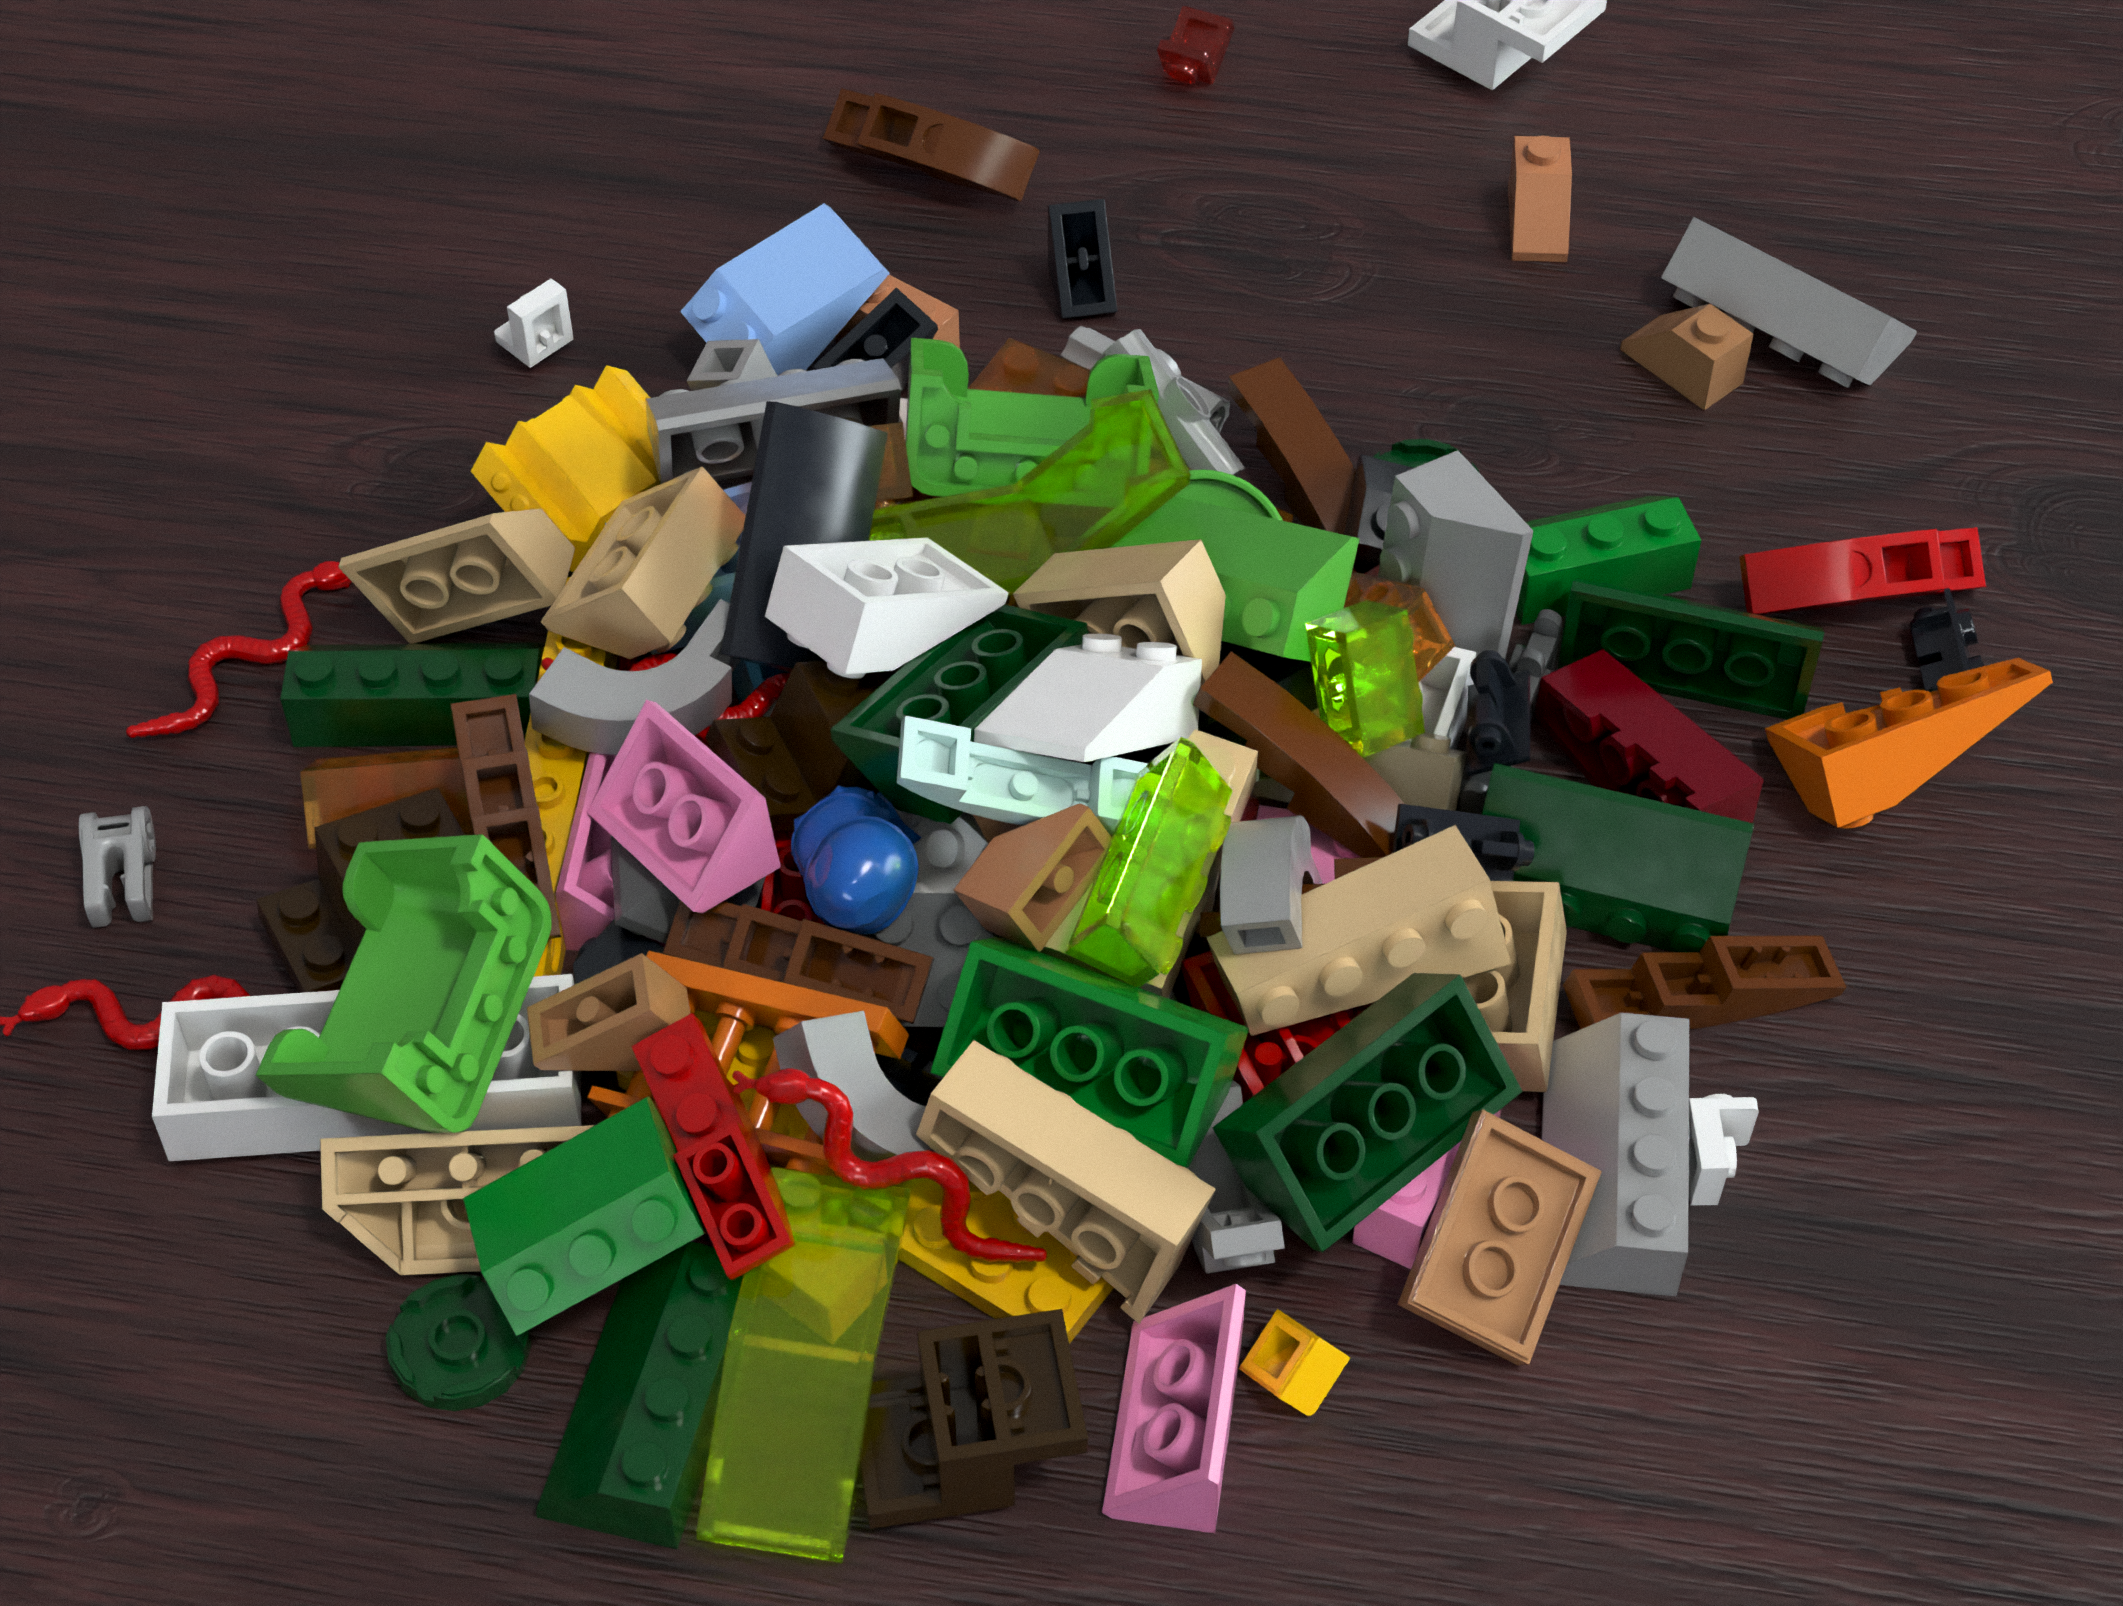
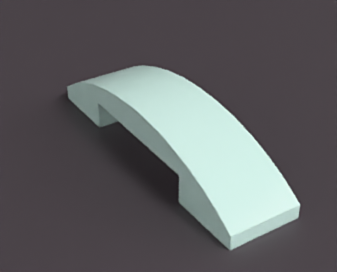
(1004, 782)

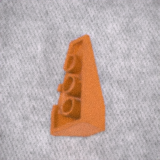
(1882, 753)

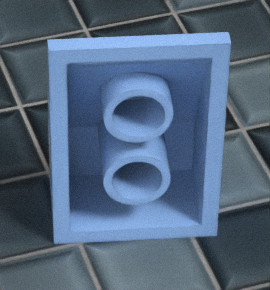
(789, 290)

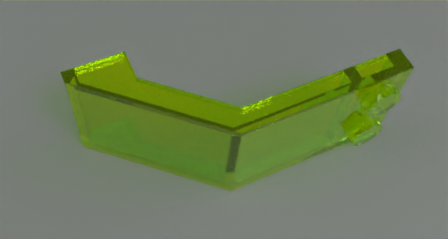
(1070, 502)
(803, 1372)

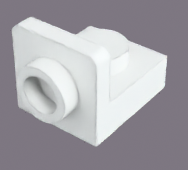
(537, 324)
(1715, 1130)

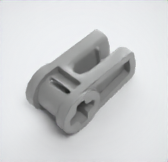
(114, 846)

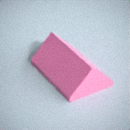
(685, 813)
(586, 875)
(1177, 1413)

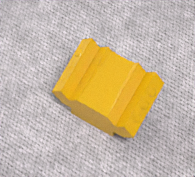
(576, 459)

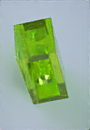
(1367, 675)

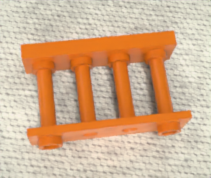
(739, 1004)

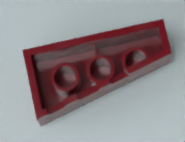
(1639, 742)

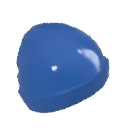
(861, 875)

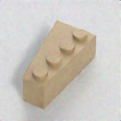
(1067, 1174)

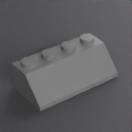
(1787, 304)
(725, 422)
(1459, 545)
(1624, 1108)

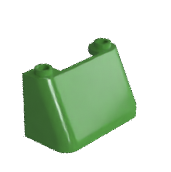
(988, 438)
(428, 989)

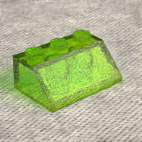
(1153, 867)

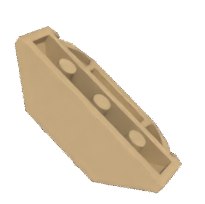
(409, 1189)

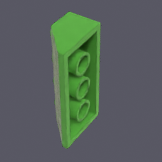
(1269, 569)

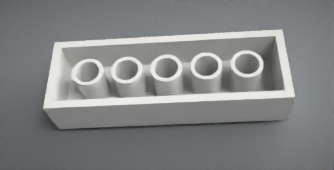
(217, 1107)

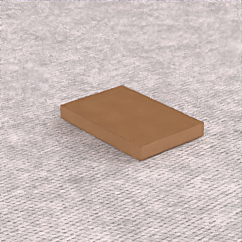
(1500, 1238)

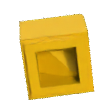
(1294, 1363)

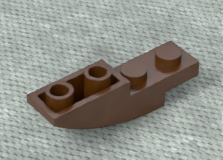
(932, 143)

